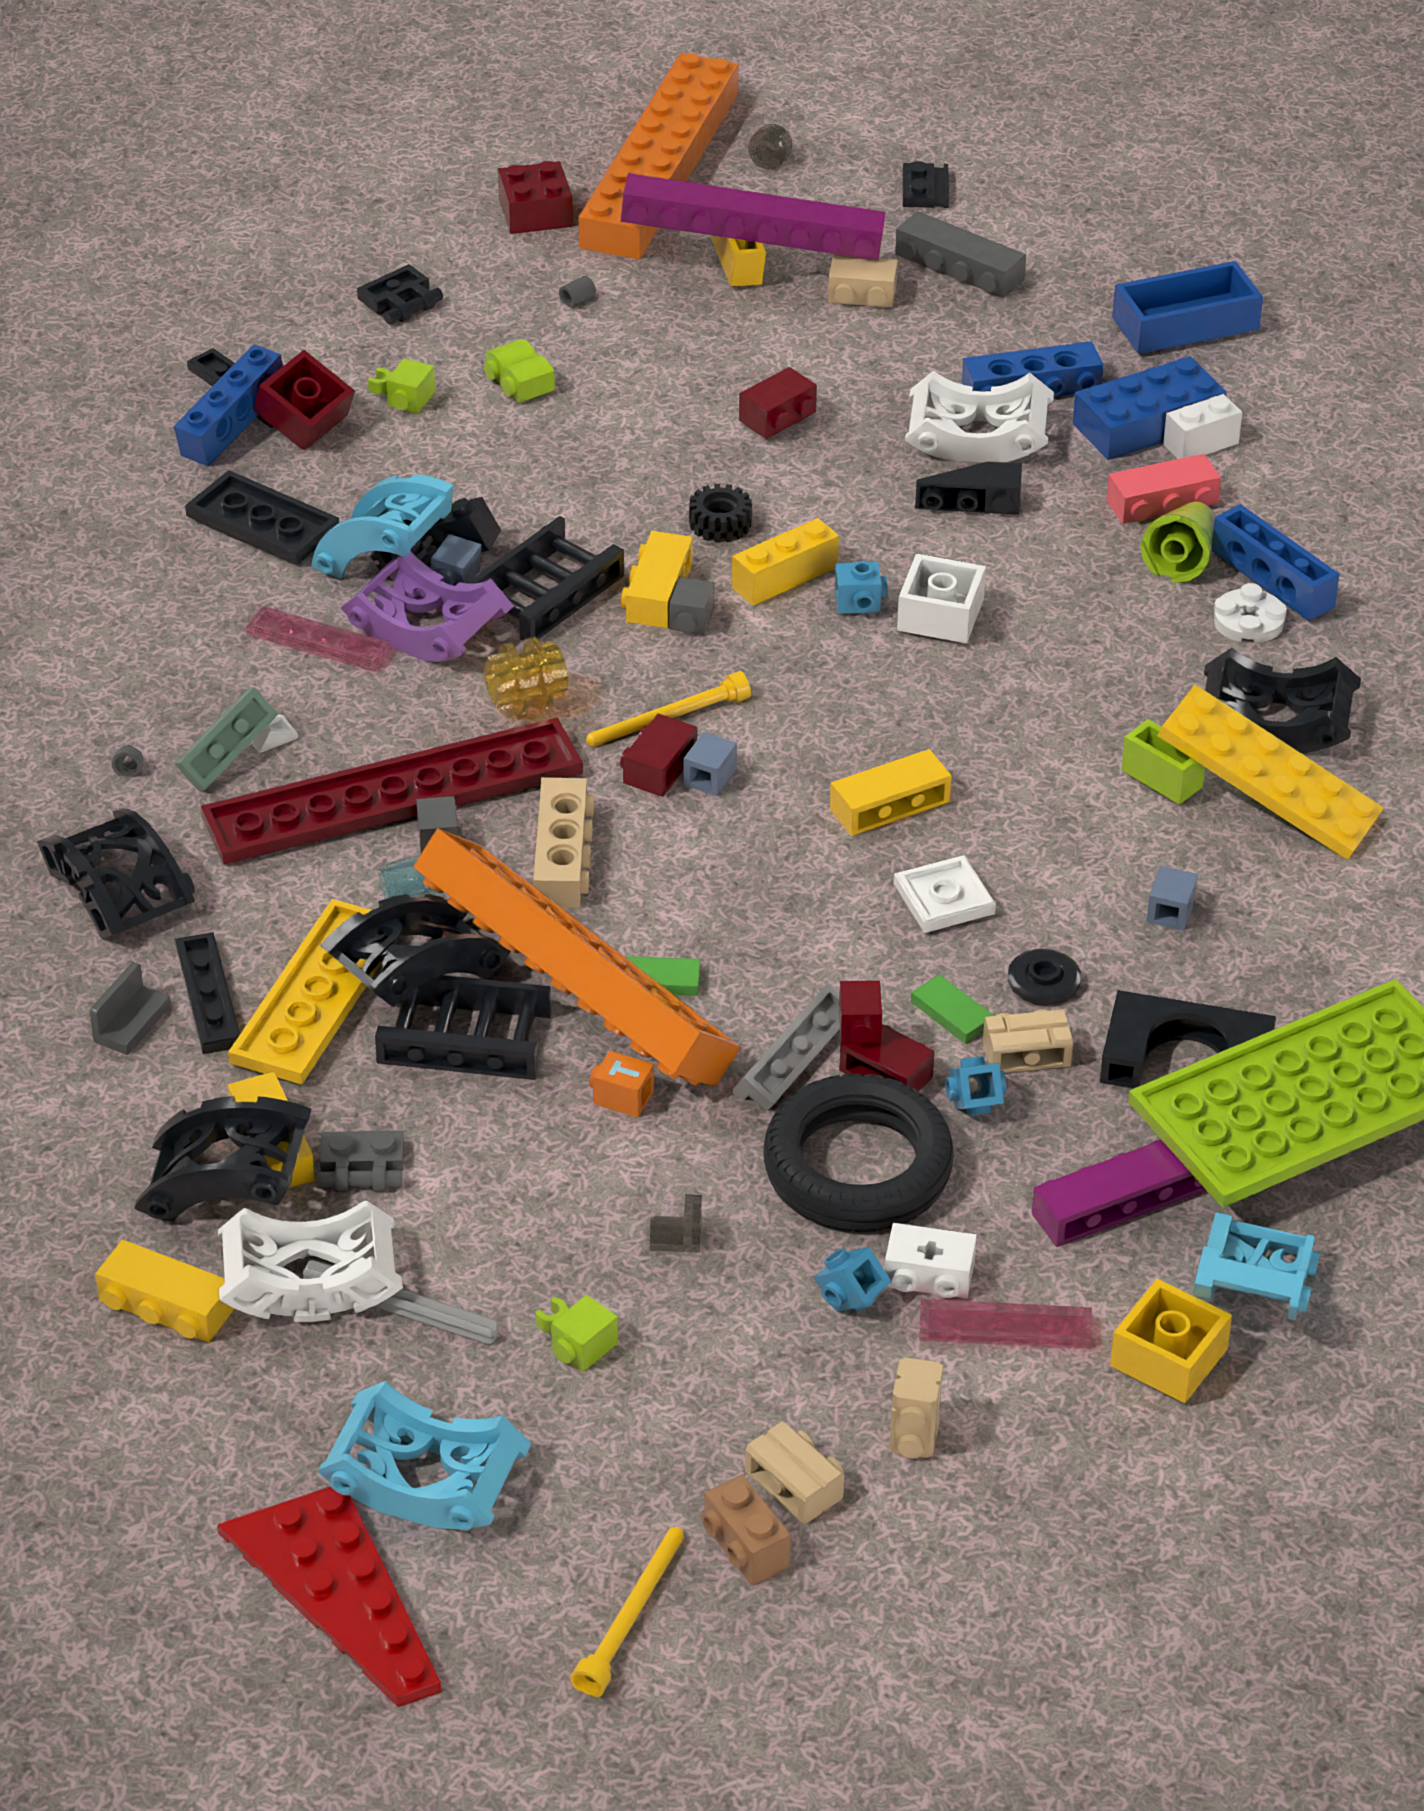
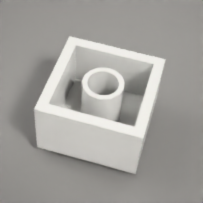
(941, 598)

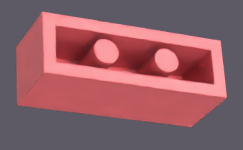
(1162, 488)

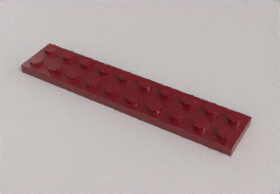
(389, 790)

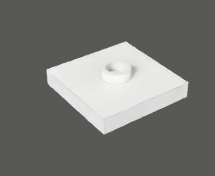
(944, 894)

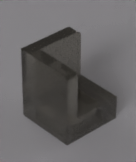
(678, 1233)

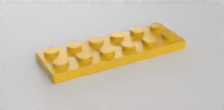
(1270, 772)
(302, 1006)

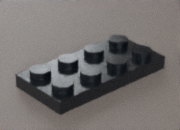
(261, 516)

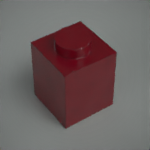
(860, 1011)

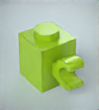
(407, 386)
(579, 1332)

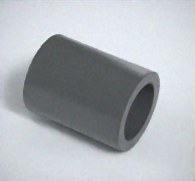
(577, 291)

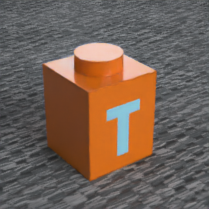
(622, 1083)

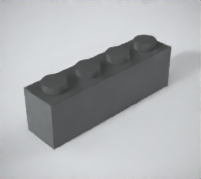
(960, 254)

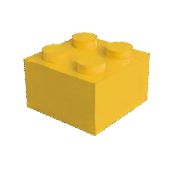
(1170, 1340)

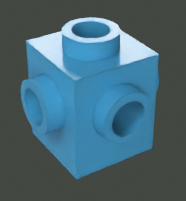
(859, 587)
(990, 1085)
(852, 1279)

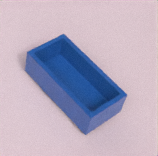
(1187, 307)
(1133, 409)

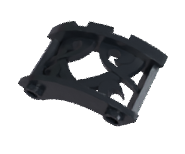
(1307, 691)
(73, 863)
(406, 967)
(245, 1174)

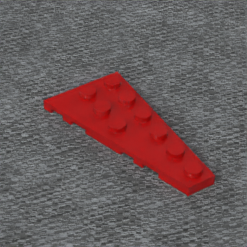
(335, 1578)

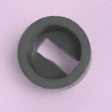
(135, 764)

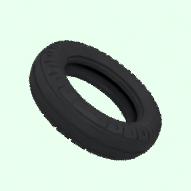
(853, 1205)

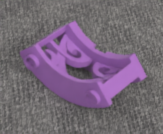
(423, 590)

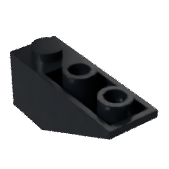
(975, 488)
(469, 521)

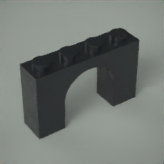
(1148, 1021)

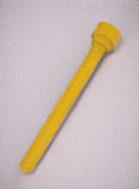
(734, 688)
(593, 1672)

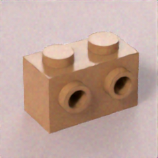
(746, 1529)

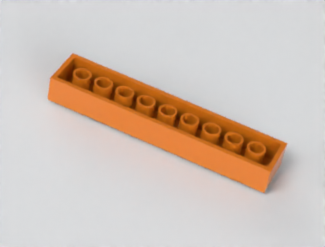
(661, 145)
(576, 960)

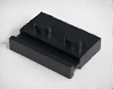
(925, 185)

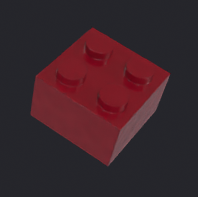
(535, 197)
(304, 400)

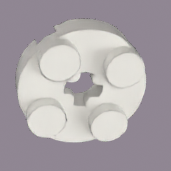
(1250, 599)

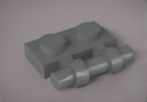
(361, 1159)

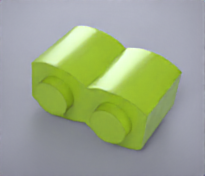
(519, 370)

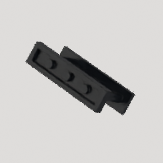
(567, 597)
(464, 1052)

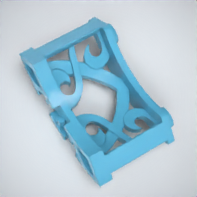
(379, 521)
(1237, 1266)
(482, 1445)

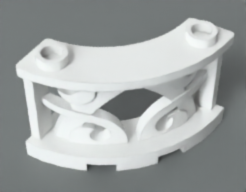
(944, 405)
(269, 1289)

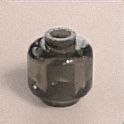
(770, 146)

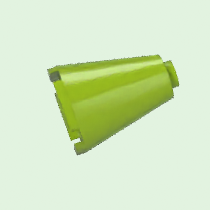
(1179, 542)

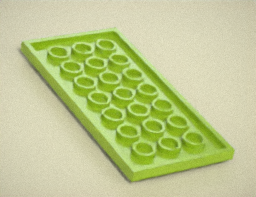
(1293, 1094)

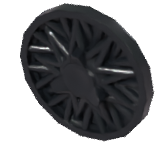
(1044, 976)

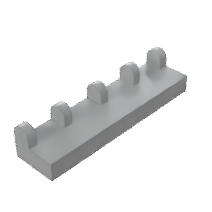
(792, 1050)

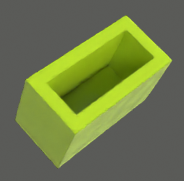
(1160, 764)

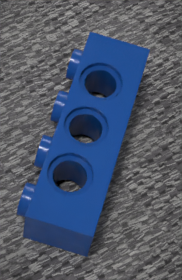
(1060, 368)
(225, 407)
(1275, 562)

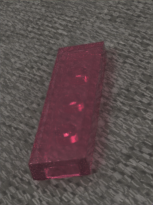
(319, 639)
(1005, 1324)

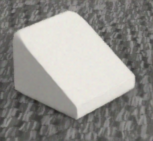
(275, 735)

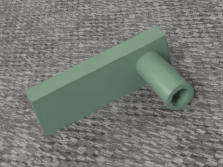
(226, 738)

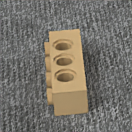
(562, 840)

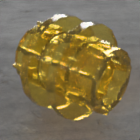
(518, 677)

